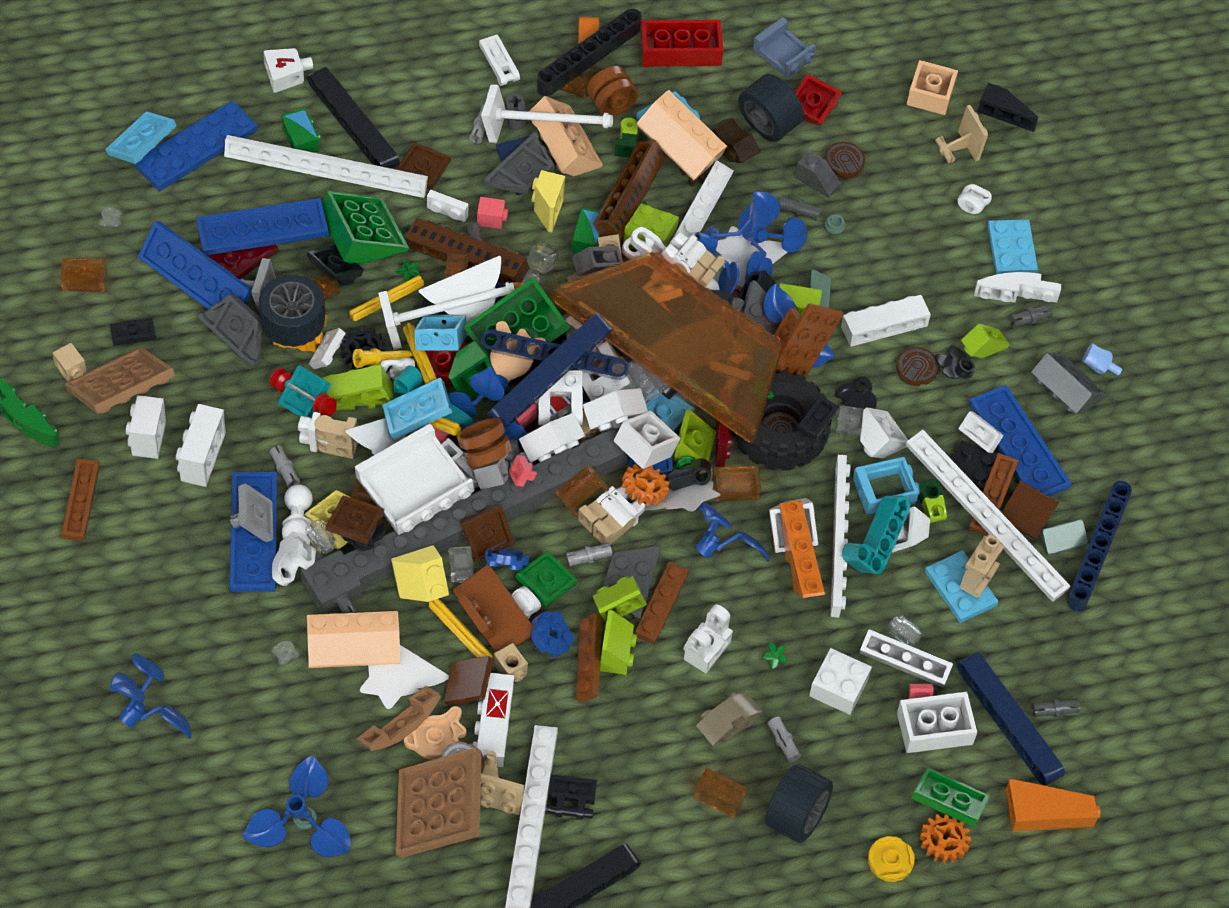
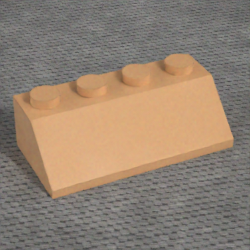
(681, 135)
(566, 140)
(353, 639)

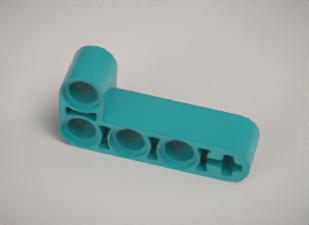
(411, 379)
(880, 540)

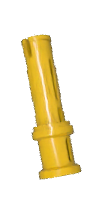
(375, 356)

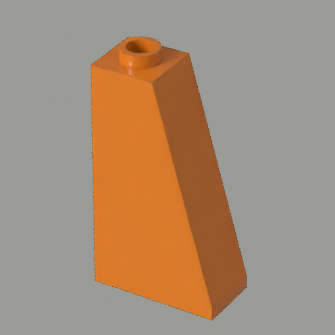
(1047, 808)

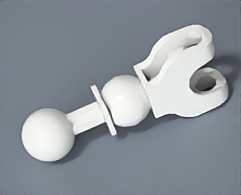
(652, 244)
(295, 546)

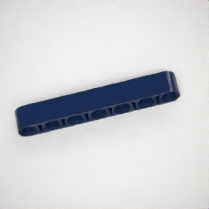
(546, 347)
(551, 370)
(1096, 553)
(1010, 719)

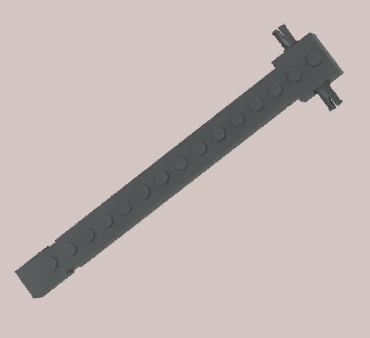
(341, 578)

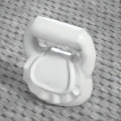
(973, 200)
(397, 366)
(526, 601)

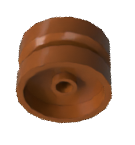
(612, 91)
(484, 442)

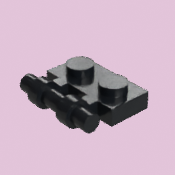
(571, 790)

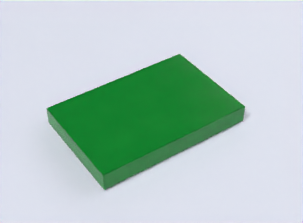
(950, 797)

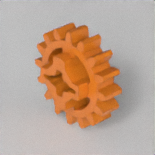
(645, 484)
(955, 844)

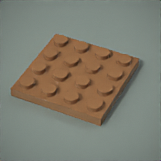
(119, 380)
(438, 802)

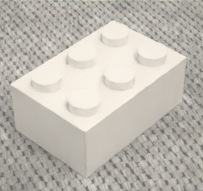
(201, 445)
(936, 722)

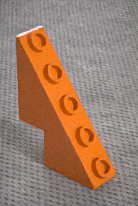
(800, 550)

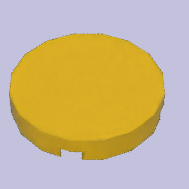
(891, 859)

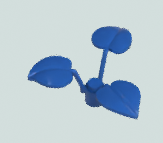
(793, 235)
(709, 238)
(775, 308)
(493, 387)
(709, 542)
(135, 709)
(307, 780)

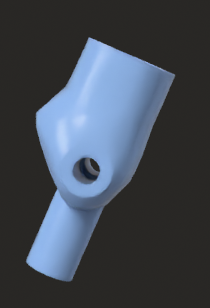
(1100, 360)

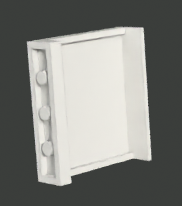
(413, 480)

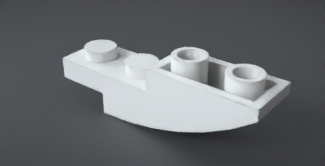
(1022, 284)

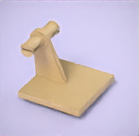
(972, 137)
(499, 792)

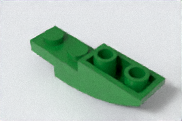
(26, 418)

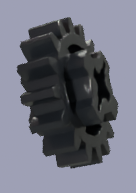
(361, 340)

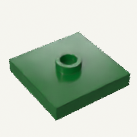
(546, 578)

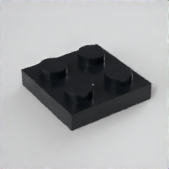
(974, 463)

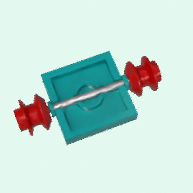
(303, 392)

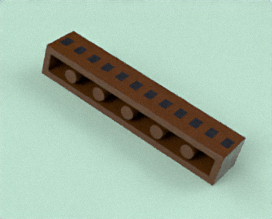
(629, 189)
(438, 241)

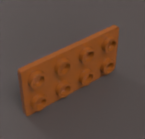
(805, 337)
(493, 609)

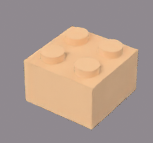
(932, 87)

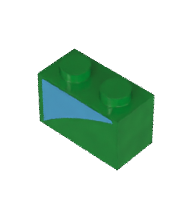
(300, 131)
(585, 232)

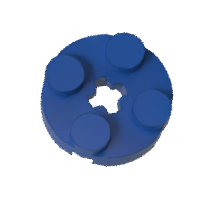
(508, 557)
(561, 638)

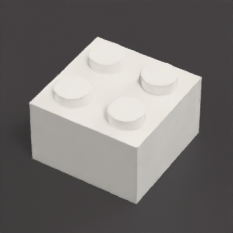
(614, 409)
(146, 426)
(552, 438)
(646, 439)
(840, 681)

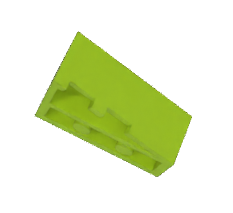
(361, 388)

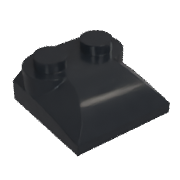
(333, 266)

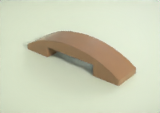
(404, 724)

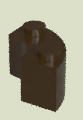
(739, 143)

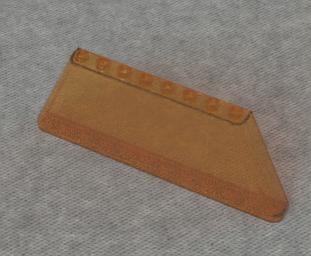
(682, 336)

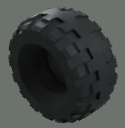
(786, 450)

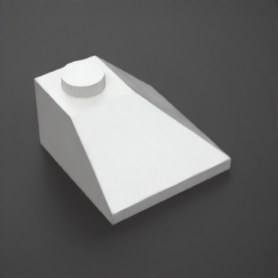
(881, 434)
(776, 524)
(913, 530)

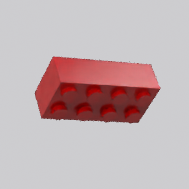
(681, 43)

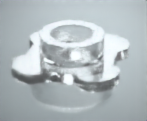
(110, 212)
(285, 646)

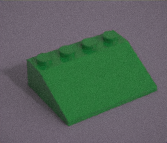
(362, 227)
(521, 309)

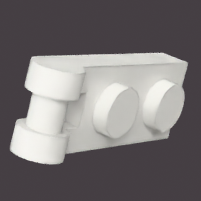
(499, 59)

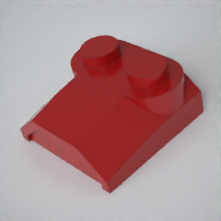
(817, 99)
(442, 362)

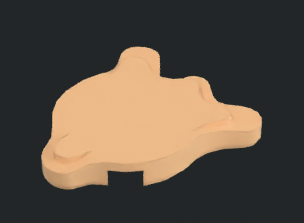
(510, 366)
(436, 734)

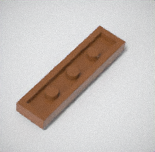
(997, 486)
(80, 500)
(661, 603)
(589, 658)

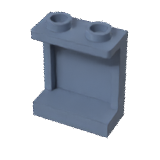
(783, 49)

